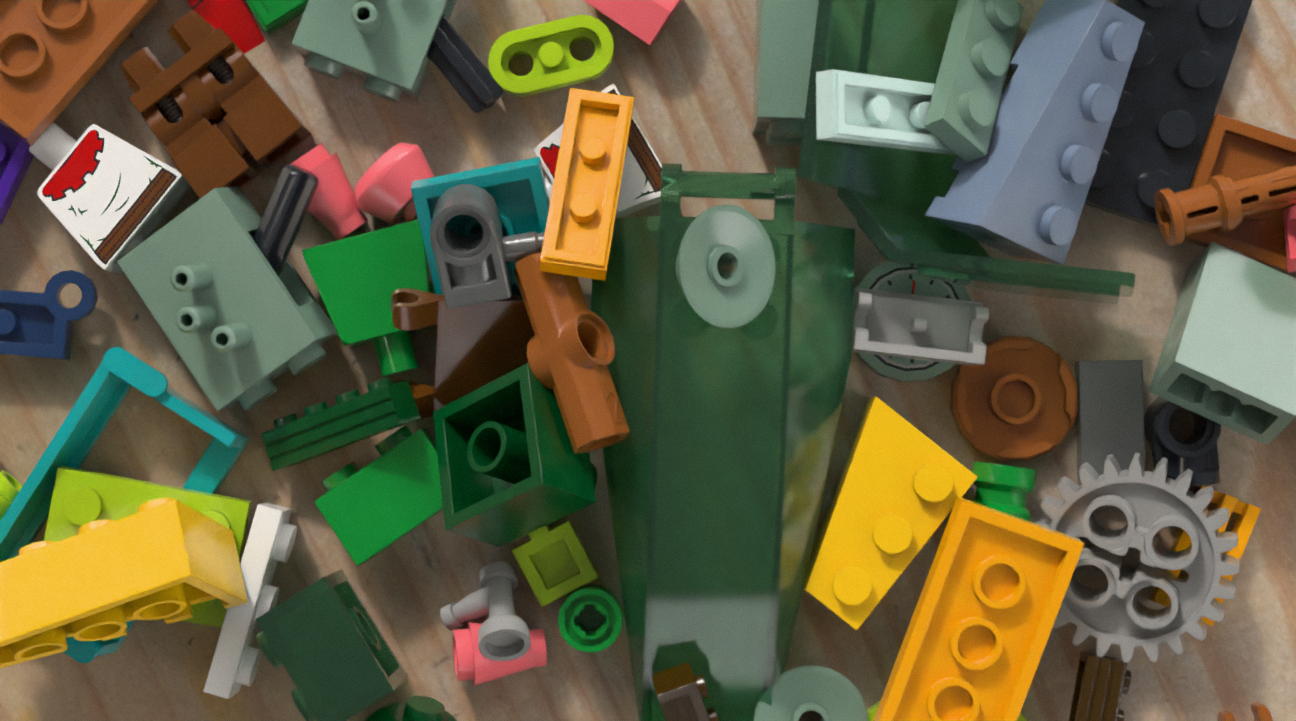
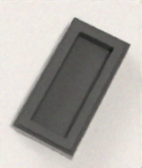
(1109, 412)

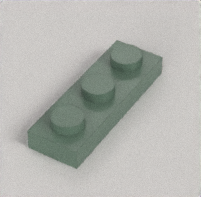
(973, 75)

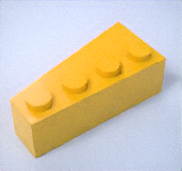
(115, 574)

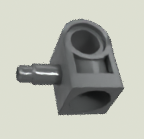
(476, 265)

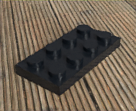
(1166, 102)

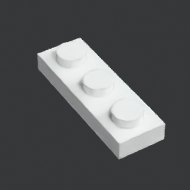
(235, 657)

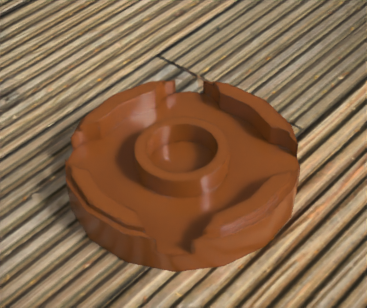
(1015, 401)

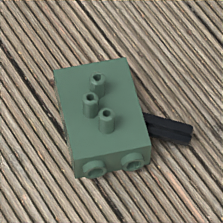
(393, 47)

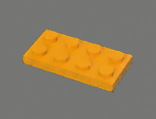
(980, 619)

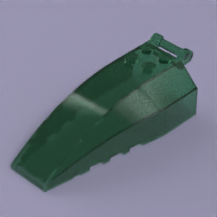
(723, 442)

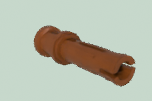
(1221, 203)

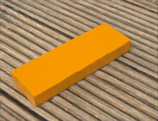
(587, 184)

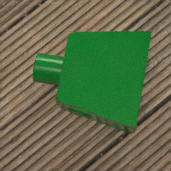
(357, 287)

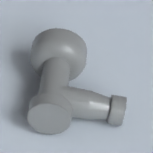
(502, 634)

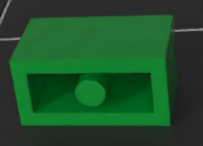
(385, 497)

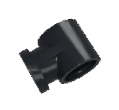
(1196, 453)

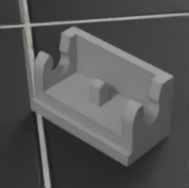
(918, 327)

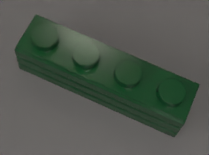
(340, 425)

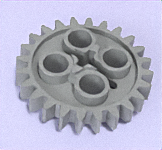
(1149, 504)

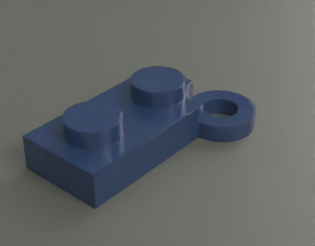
(39, 322)

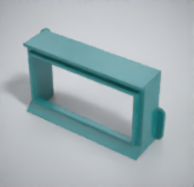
(79, 435)

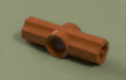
(572, 356)

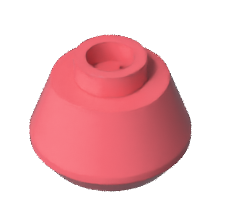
(387, 184)

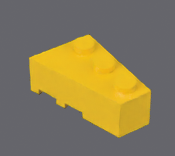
(882, 512)

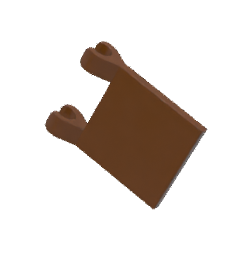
(471, 344)

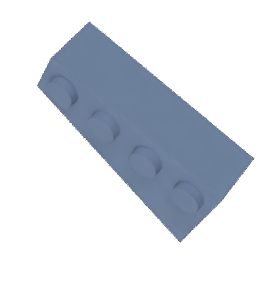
(1046, 132)

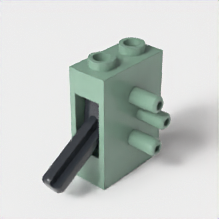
(230, 292)

